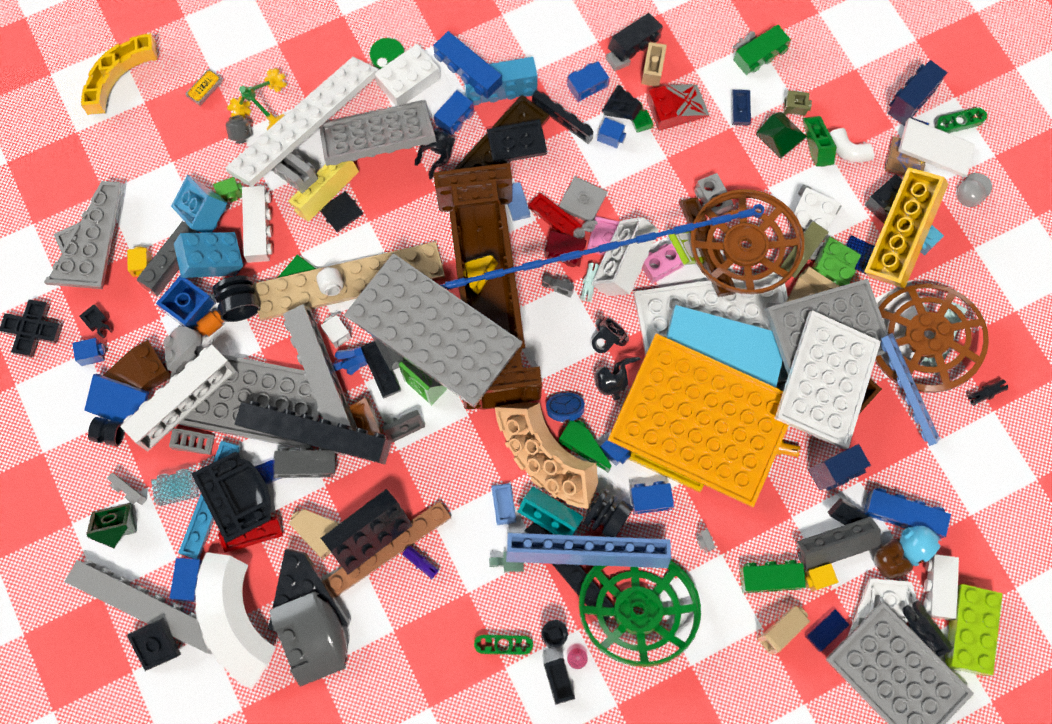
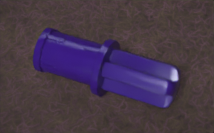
(420, 562)

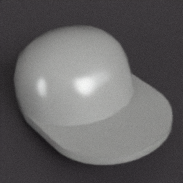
(974, 190)

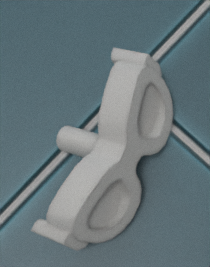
(751, 36)
(588, 226)

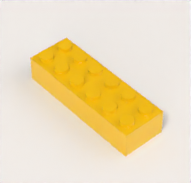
(906, 227)

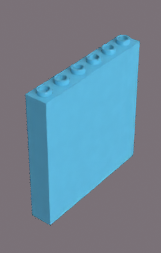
(728, 342)

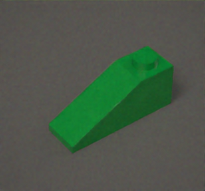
(819, 141)
(580, 441)

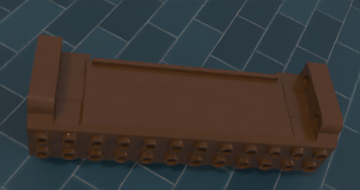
(480, 229)

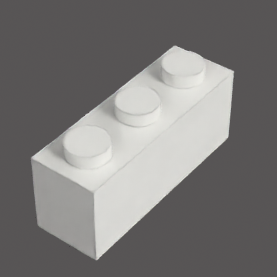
(941, 587)

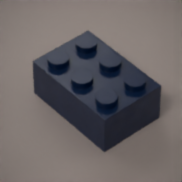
(916, 92)
(840, 468)

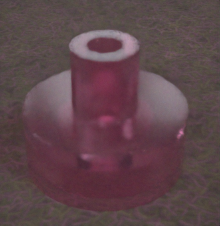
(577, 664)

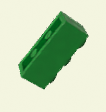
(762, 50)
(772, 577)

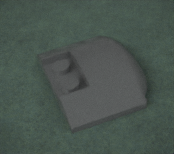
(310, 637)

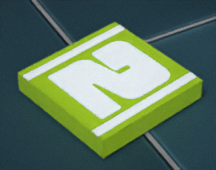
(682, 245)

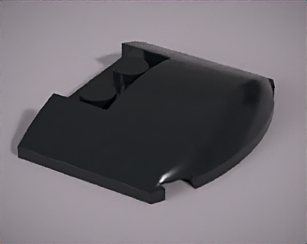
(234, 495)

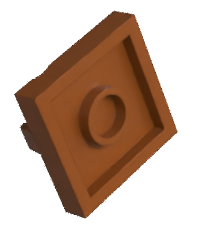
(365, 416)

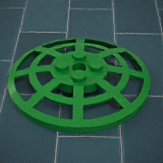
(640, 624)

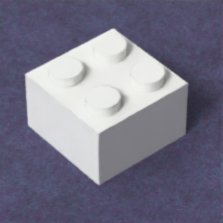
(816, 208)

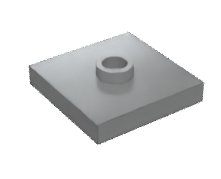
(583, 199)

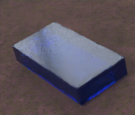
(827, 630)

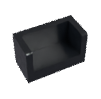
(558, 681)

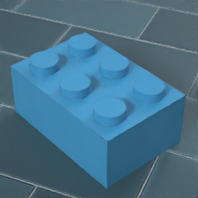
(208, 254)

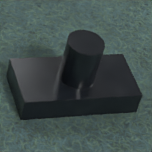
(846, 512)

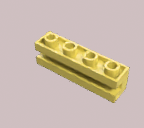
(329, 183)

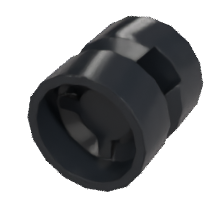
(103, 431)
(554, 634)

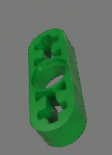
(954, 126)
(498, 637)

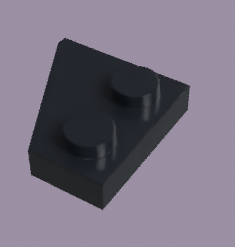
(622, 105)

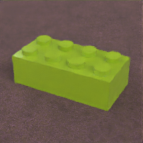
(974, 631)

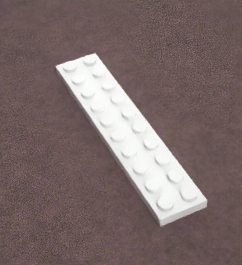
(301, 121)

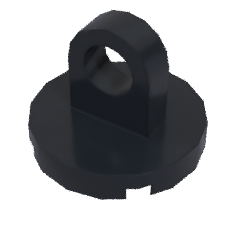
(610, 332)

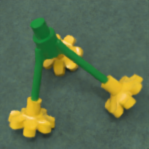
(239, 107)

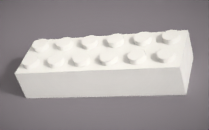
(178, 398)

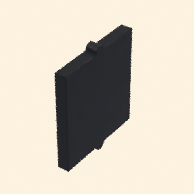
(341, 211)

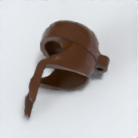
(891, 560)

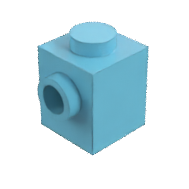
(931, 240)

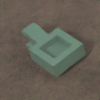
(508, 566)

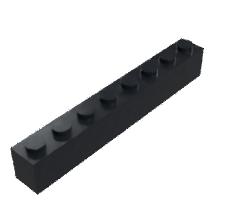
(314, 433)

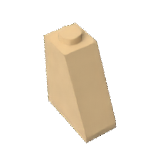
(311, 529)
(784, 630)

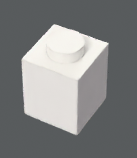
(335, 331)

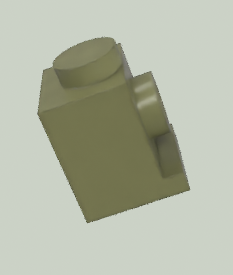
(797, 103)

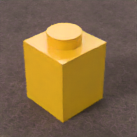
(138, 260)
(820, 577)

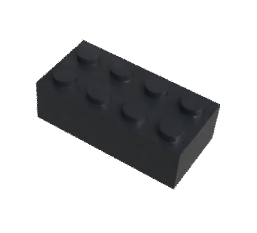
(367, 531)

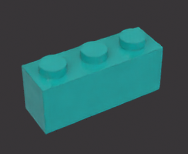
(549, 513)

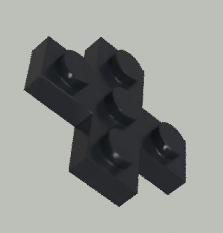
(30, 328)

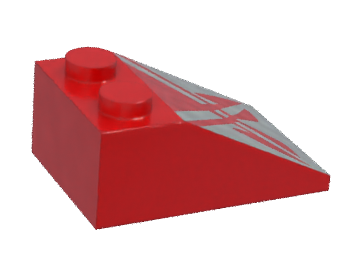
(676, 105)

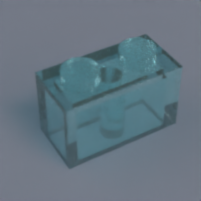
(174, 487)

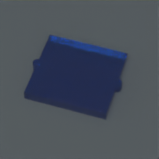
(862, 248)

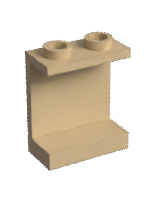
(810, 283)

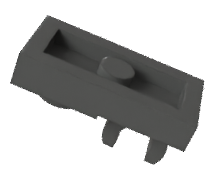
(404, 426)

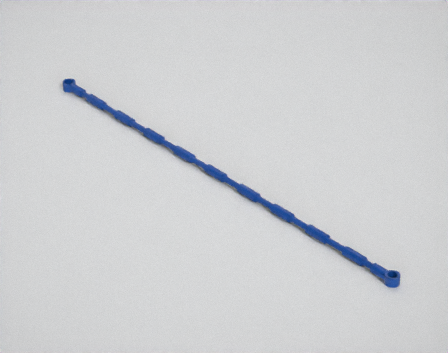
(606, 247)

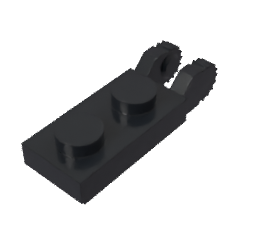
(927, 629)

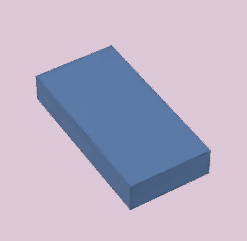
(518, 207)
(503, 504)

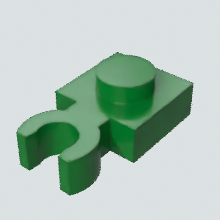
(642, 121)

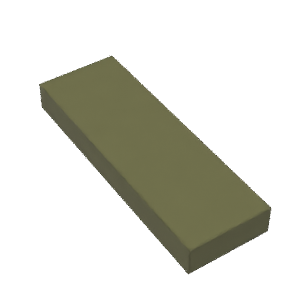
(812, 238)

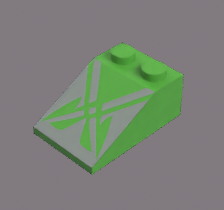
(421, 382)

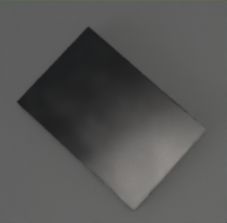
(516, 141)

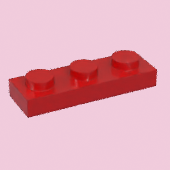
(553, 215)
(261, 534)

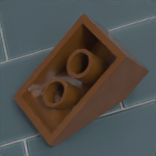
(140, 368)

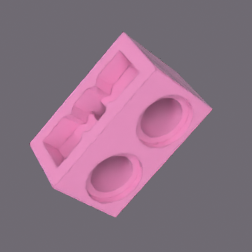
(665, 266)

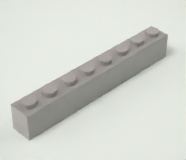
(318, 367)
(136, 602)

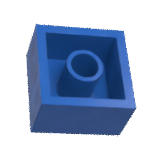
(185, 303)

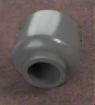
(238, 129)

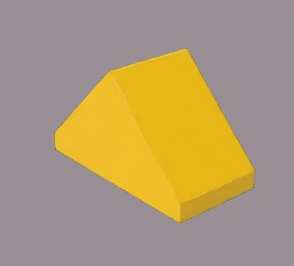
(479, 267)

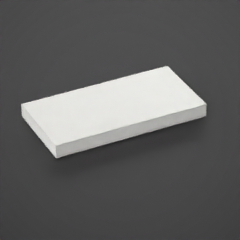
(936, 147)

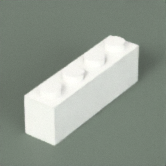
(256, 224)

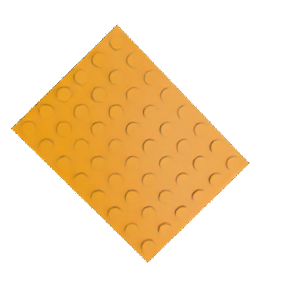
(701, 420)

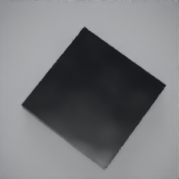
(153, 644)

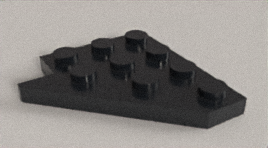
(299, 578)

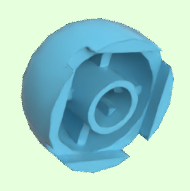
(919, 544)

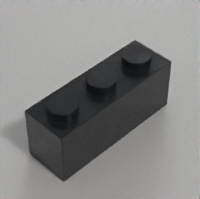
(635, 37)

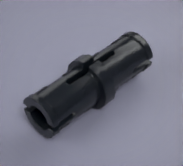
(988, 392)

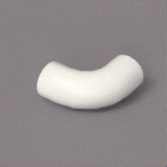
(850, 151)

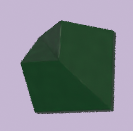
(780, 134)
(111, 524)

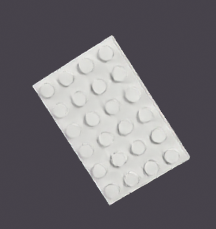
(828, 380)

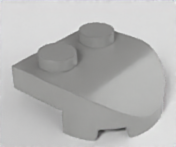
(180, 347)

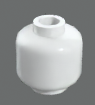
(329, 281)

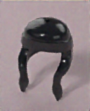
(442, 146)
(614, 382)

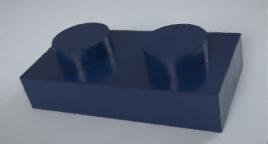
(741, 107)

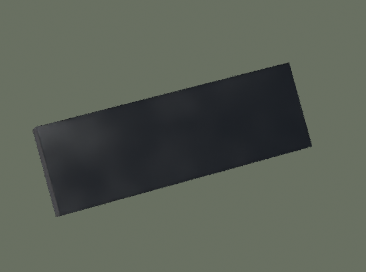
(383, 376)

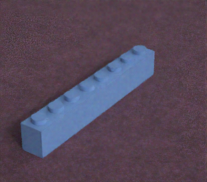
(588, 550)

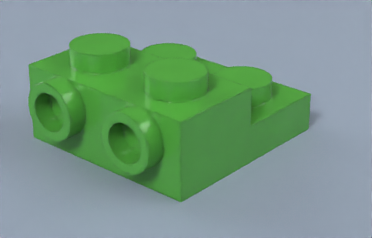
(836, 262)

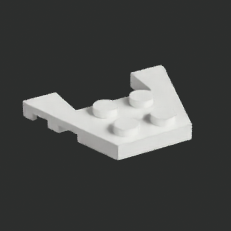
(891, 592)

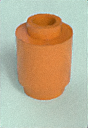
(209, 323)

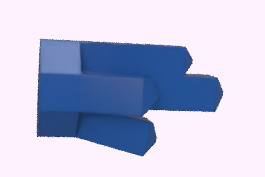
(350, 359)

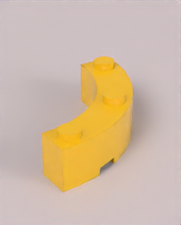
(111, 67)

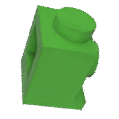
(229, 189)

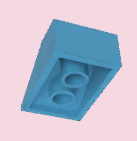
(198, 205)

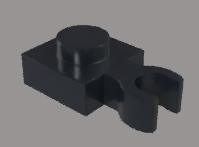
(94, 320)

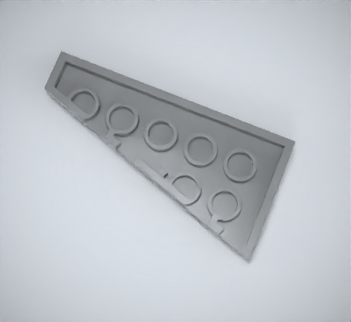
(89, 245)

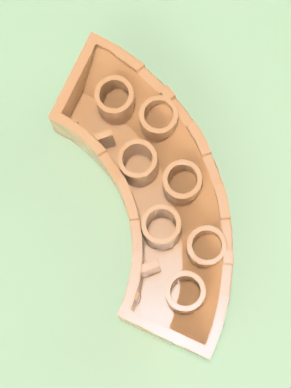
(543, 457)

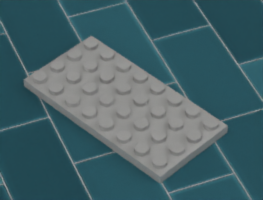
(433, 329)
(256, 382)

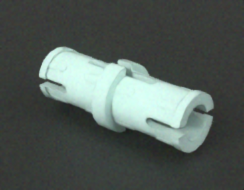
(588, 288)

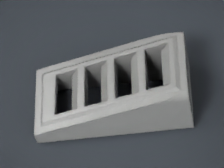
(176, 433)

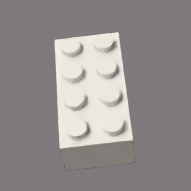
(623, 265)

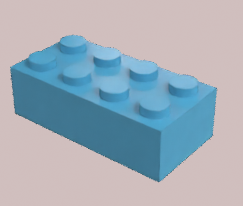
(518, 79)

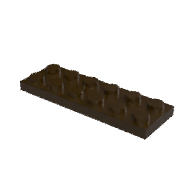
(521, 111)

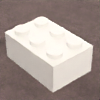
(407, 75)

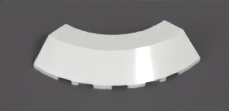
(225, 621)

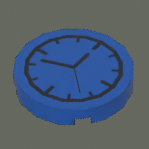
(565, 406)

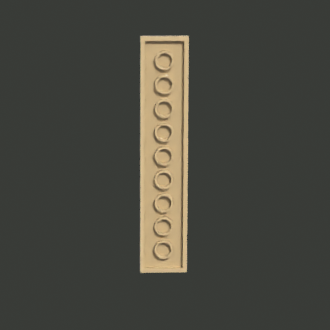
(291, 291)

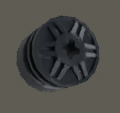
(236, 298)
(608, 514)

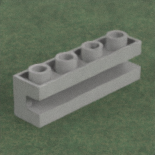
(296, 172)

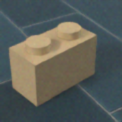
(654, 64)

